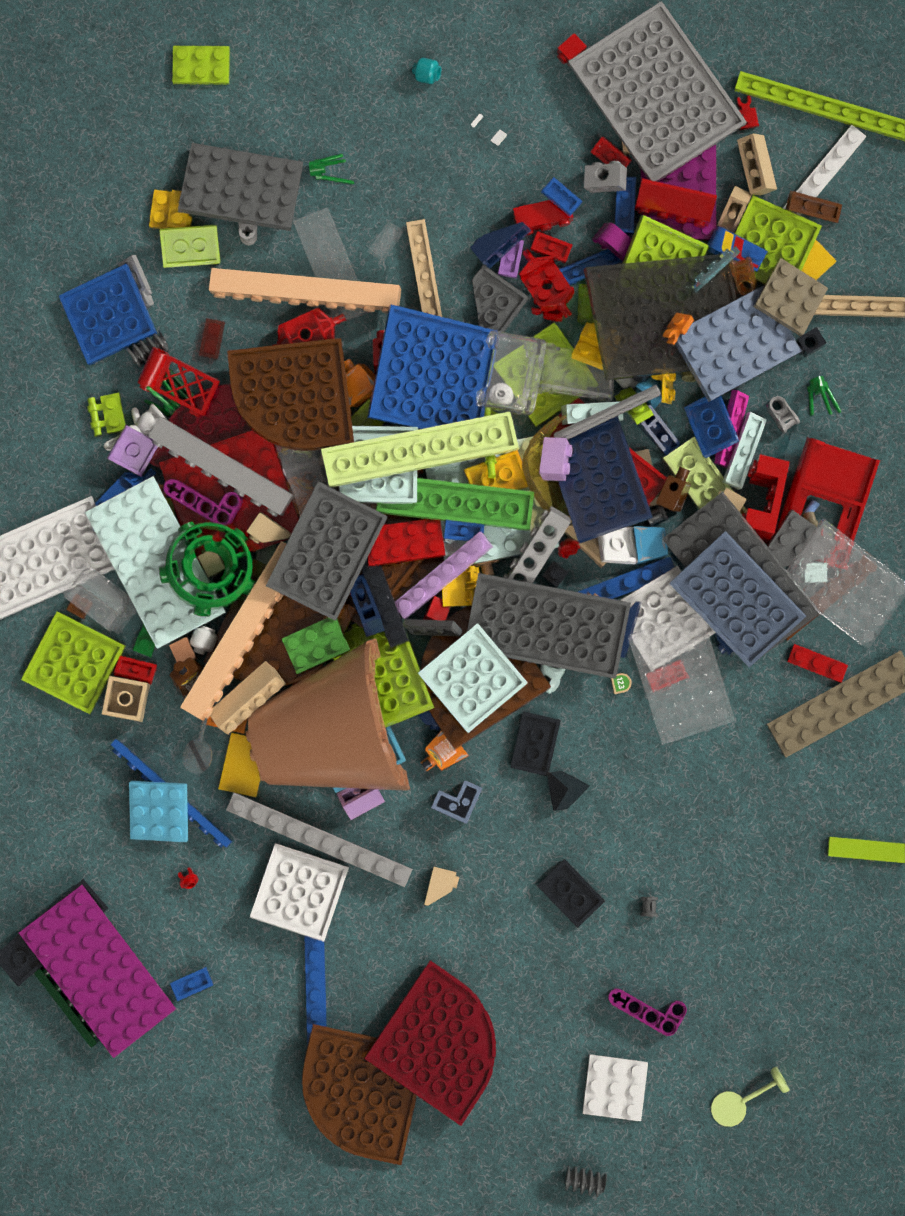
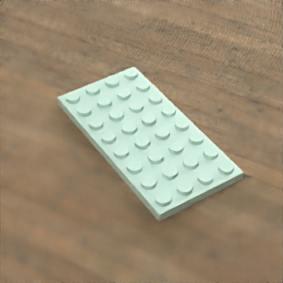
(136, 536)

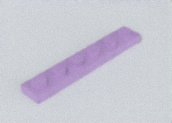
(443, 575)

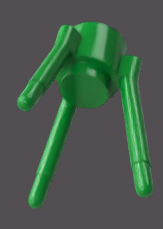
(318, 167)
(819, 387)
(169, 405)

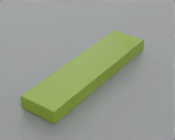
(866, 849)

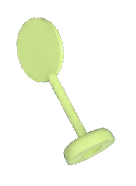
(730, 1108)

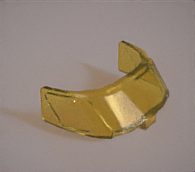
(545, 492)

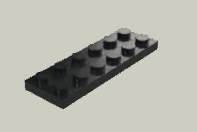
(17, 957)

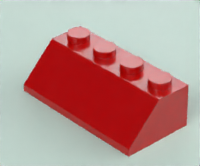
(675, 203)

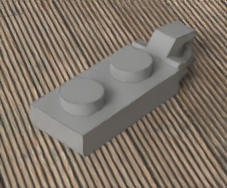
(139, 278)

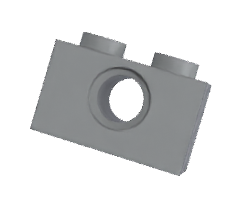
(614, 182)

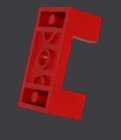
(772, 474)

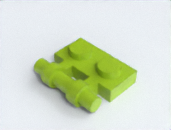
(112, 412)

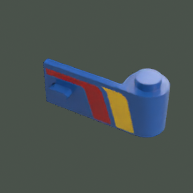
(723, 239)

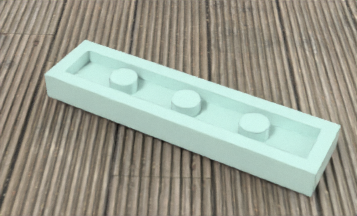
(744, 450)

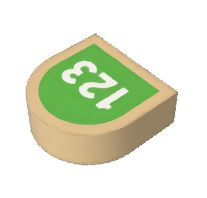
(621, 683)

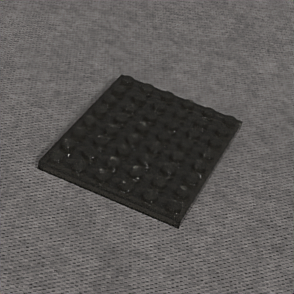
(637, 303)

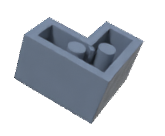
(460, 807)

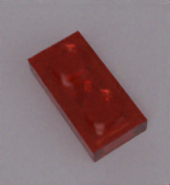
(212, 339)

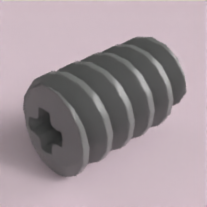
(142, 352)
(583, 1181)

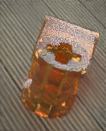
(743, 271)

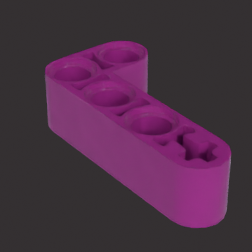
(614, 239)
(200, 500)
(644, 1009)

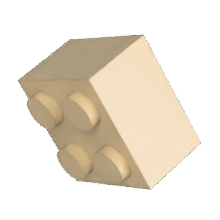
(125, 699)

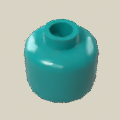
(427, 70)

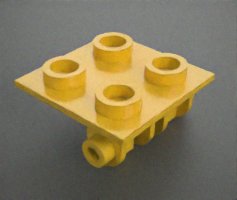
(668, 392)
(462, 589)

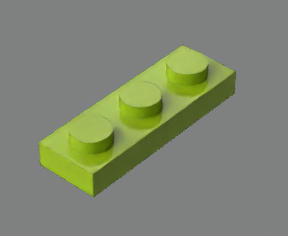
(638, 413)

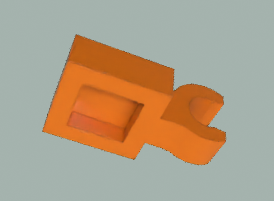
(678, 325)

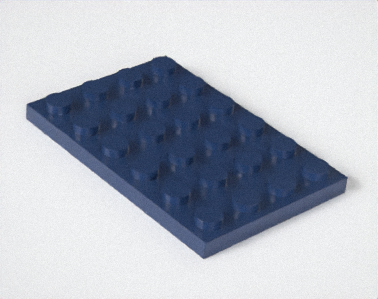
(603, 483)

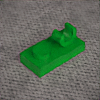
(144, 643)

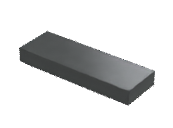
(432, 627)

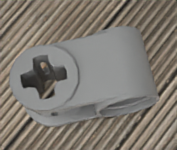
(243, 229)
(783, 414)

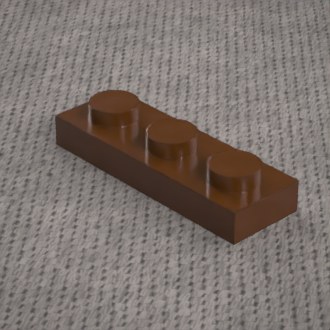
(813, 207)

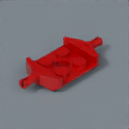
(542, 271)
(316, 321)

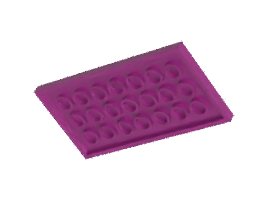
(97, 971)

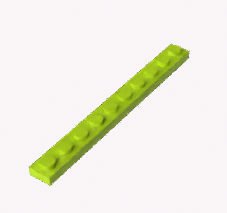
(821, 105)

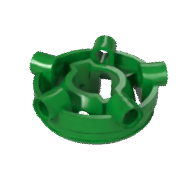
(226, 550)

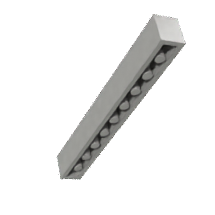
(319, 839)

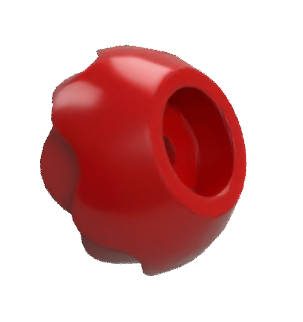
(568, 547)

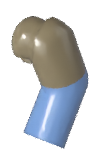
(809, 511)

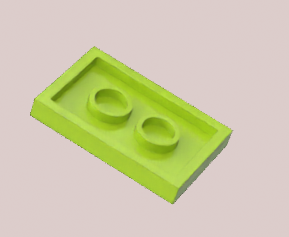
(201, 65)
(190, 246)

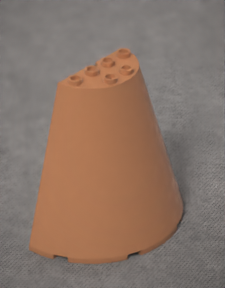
(327, 730)

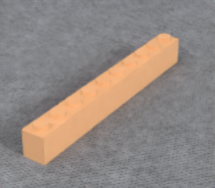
(303, 290)
(234, 644)

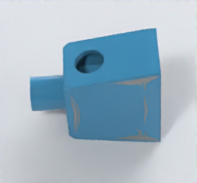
(649, 543)

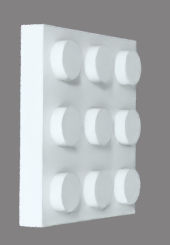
(615, 1087)

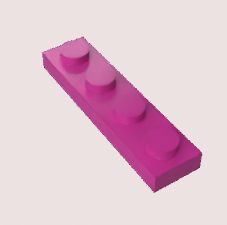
(736, 411)

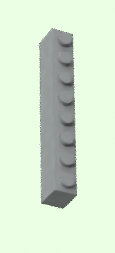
(221, 466)

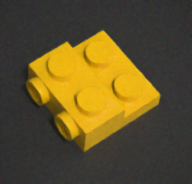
(165, 211)
(587, 347)

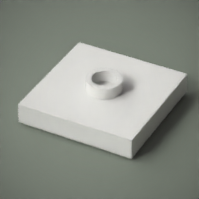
(618, 547)

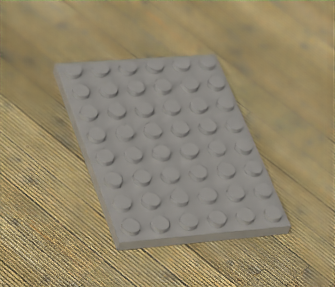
(657, 92)

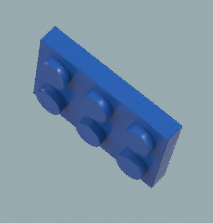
(711, 425)

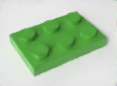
(316, 644)

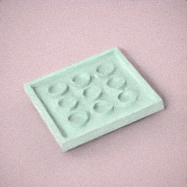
(389, 489)
(472, 678)

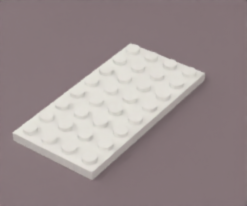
(43, 553)

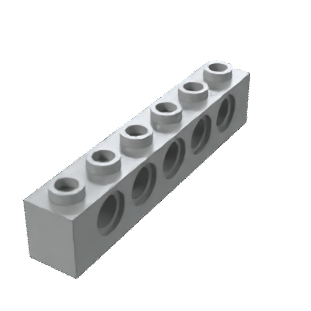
(549, 517)

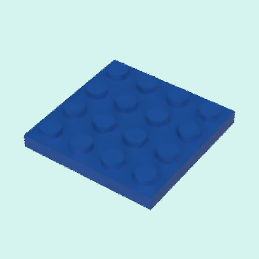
(107, 314)

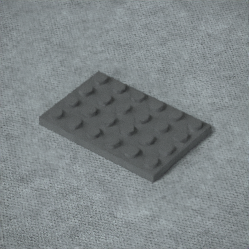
(240, 186)
(326, 551)

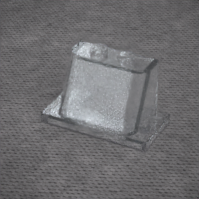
(97, 597)

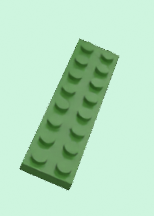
(467, 504)

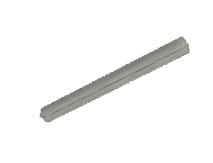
(609, 413)

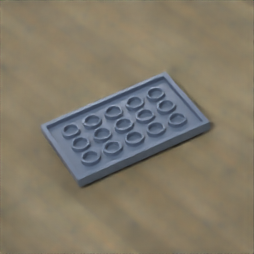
(734, 346)
(737, 599)

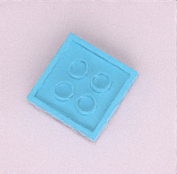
(158, 811)

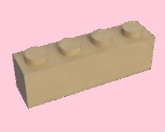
(246, 697)

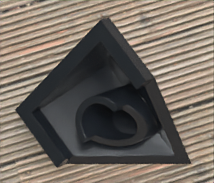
(564, 789)

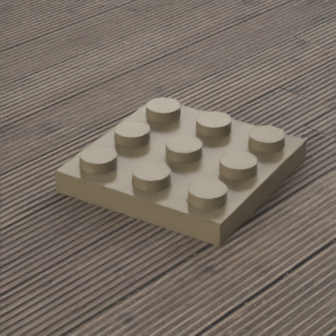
(790, 297)

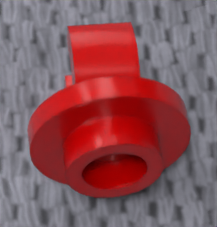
(188, 881)

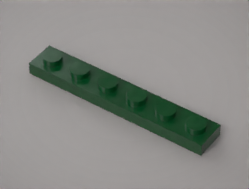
(66, 1006)

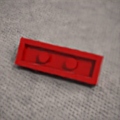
(817, 663)

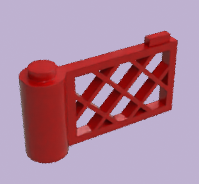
(154, 374)

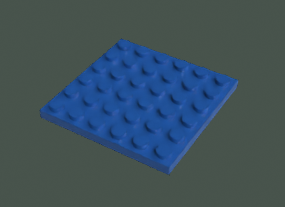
(429, 370)

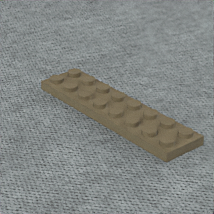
(839, 705)

